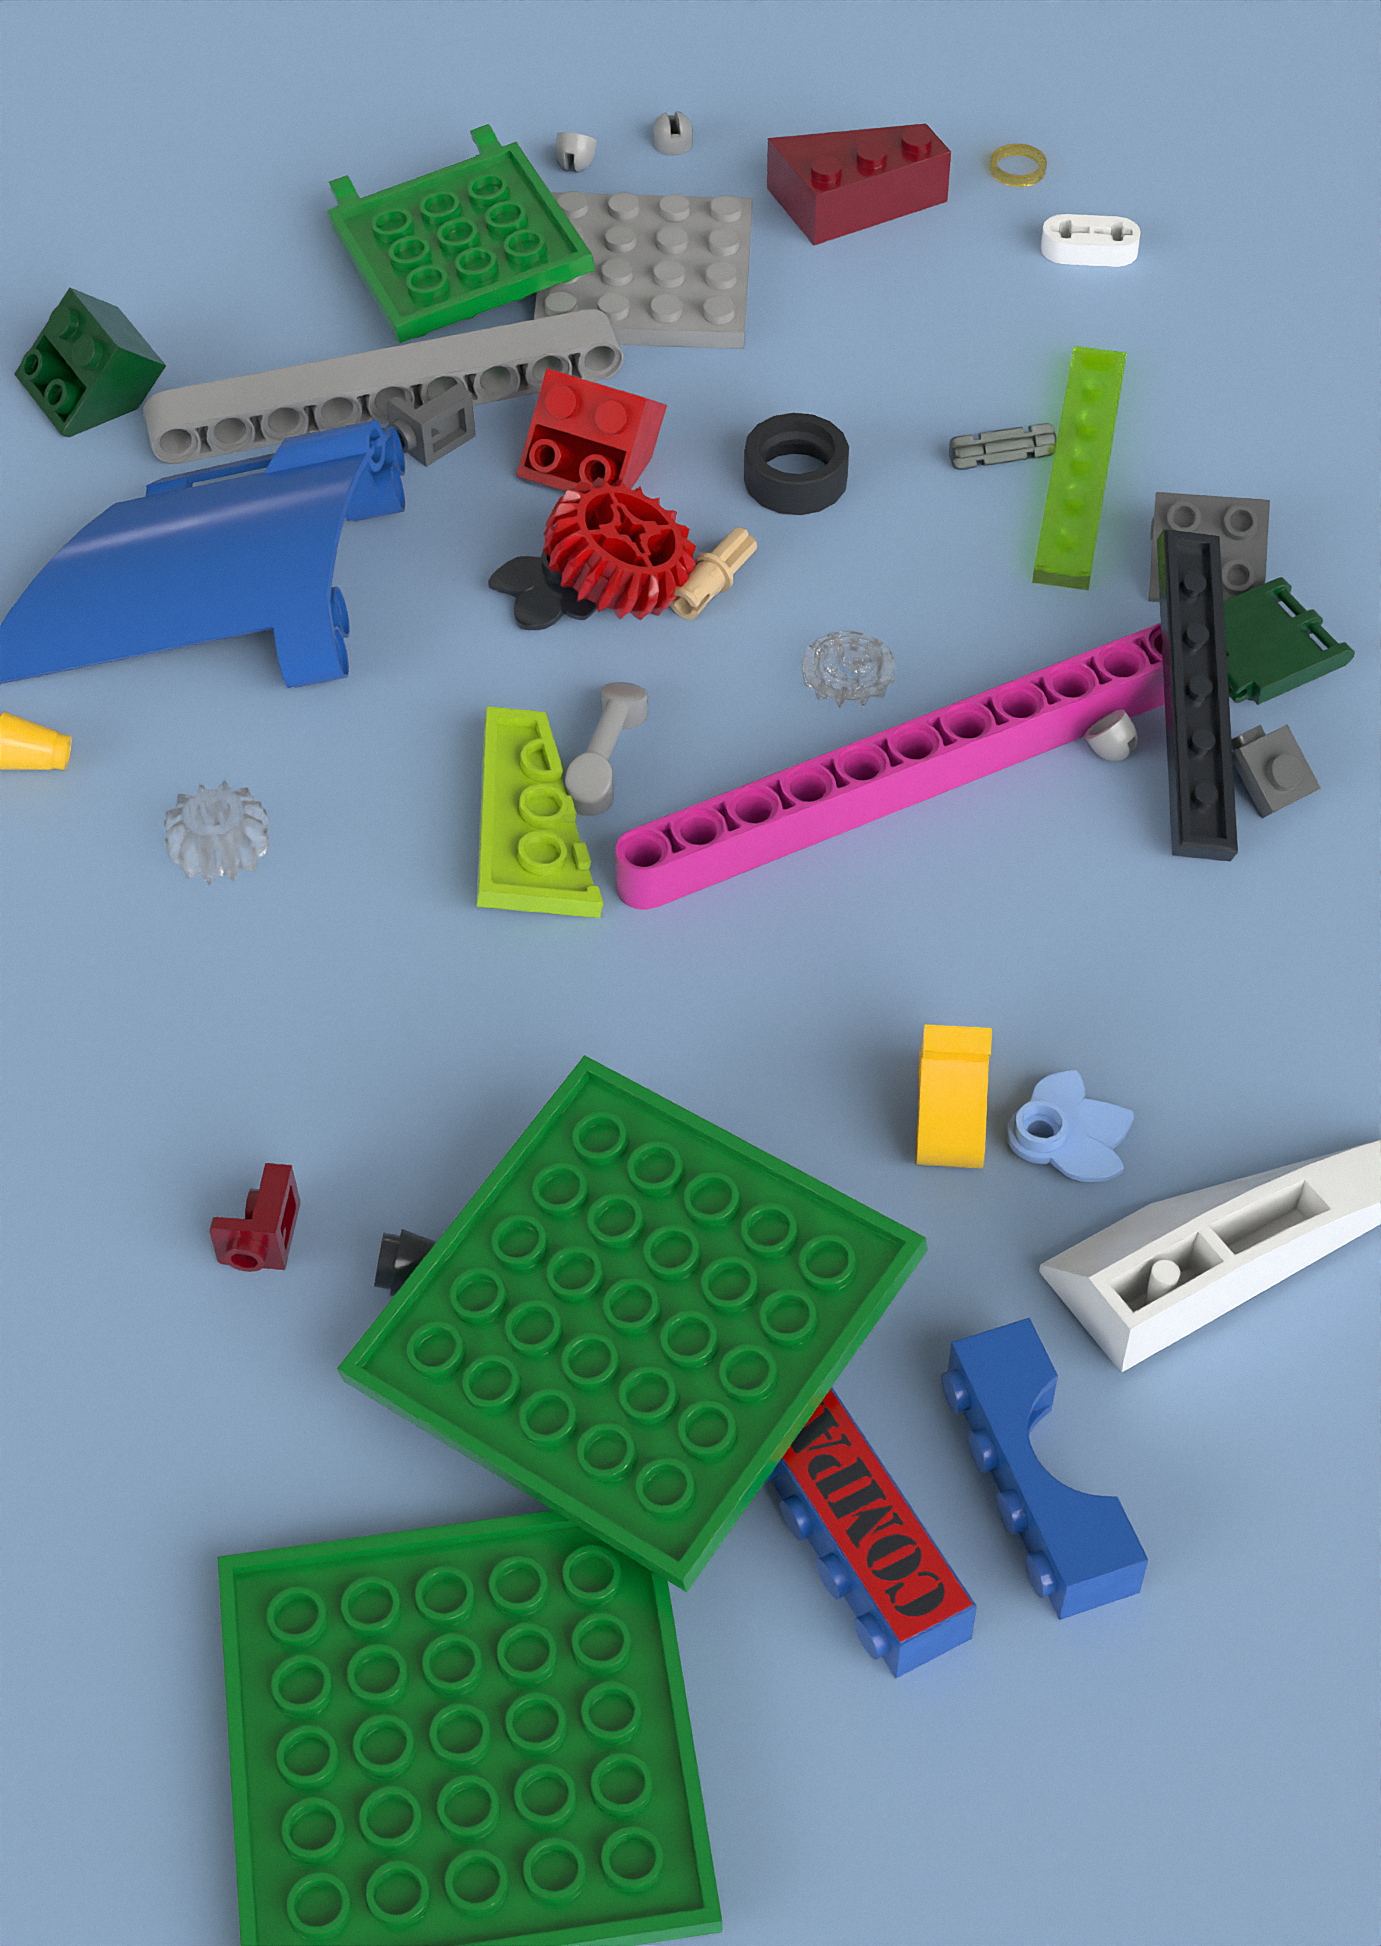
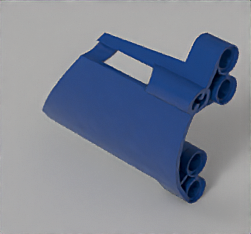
(214, 562)

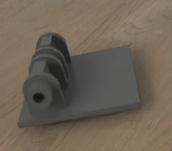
(1238, 522)

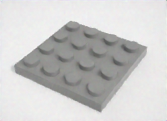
(663, 267)

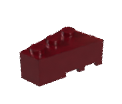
(857, 177)

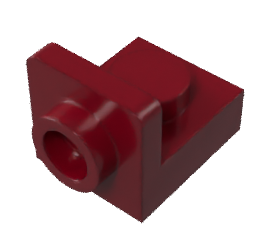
(268, 1225)

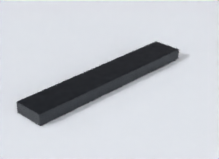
(1196, 696)

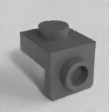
(1272, 768)

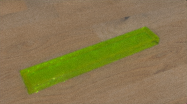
(1080, 469)

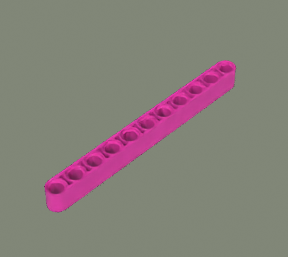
(886, 771)

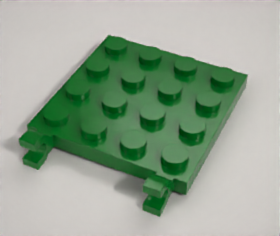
(458, 239)

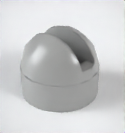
(681, 131)
(574, 147)
(1113, 736)

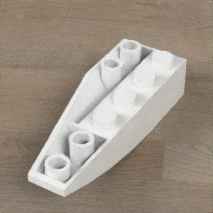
(1213, 1250)

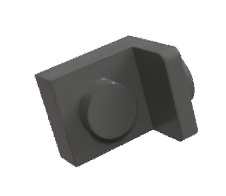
(435, 426)

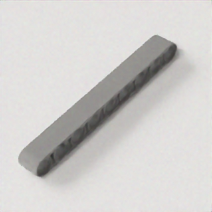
(354, 388)

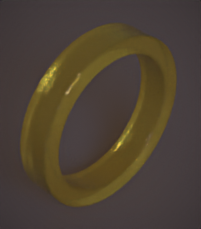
(1018, 180)

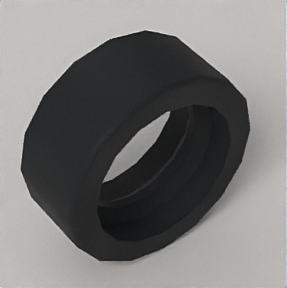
(791, 491)

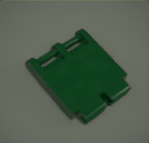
(1271, 649)

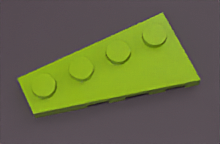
(527, 823)

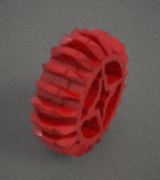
(618, 548)

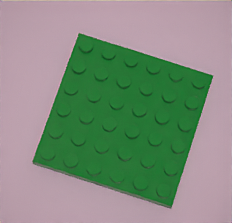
(634, 1318)
(461, 1743)

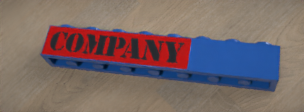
(870, 1543)

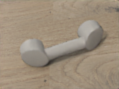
(590, 774)

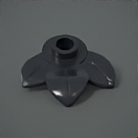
(538, 593)

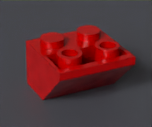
(588, 433)

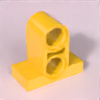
(952, 1096)

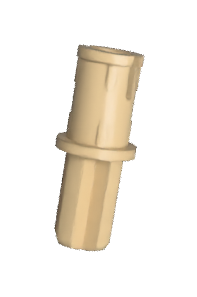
(713, 573)

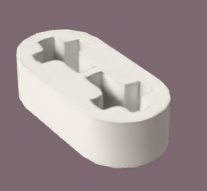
(1090, 240)

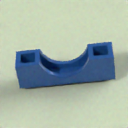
(1076, 1541)

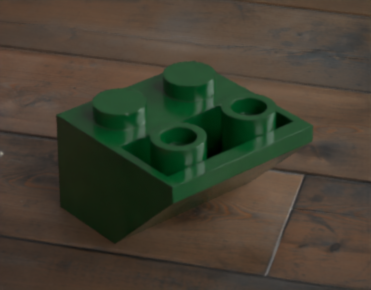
(88, 365)

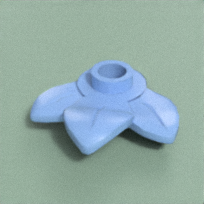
(1077, 1129)

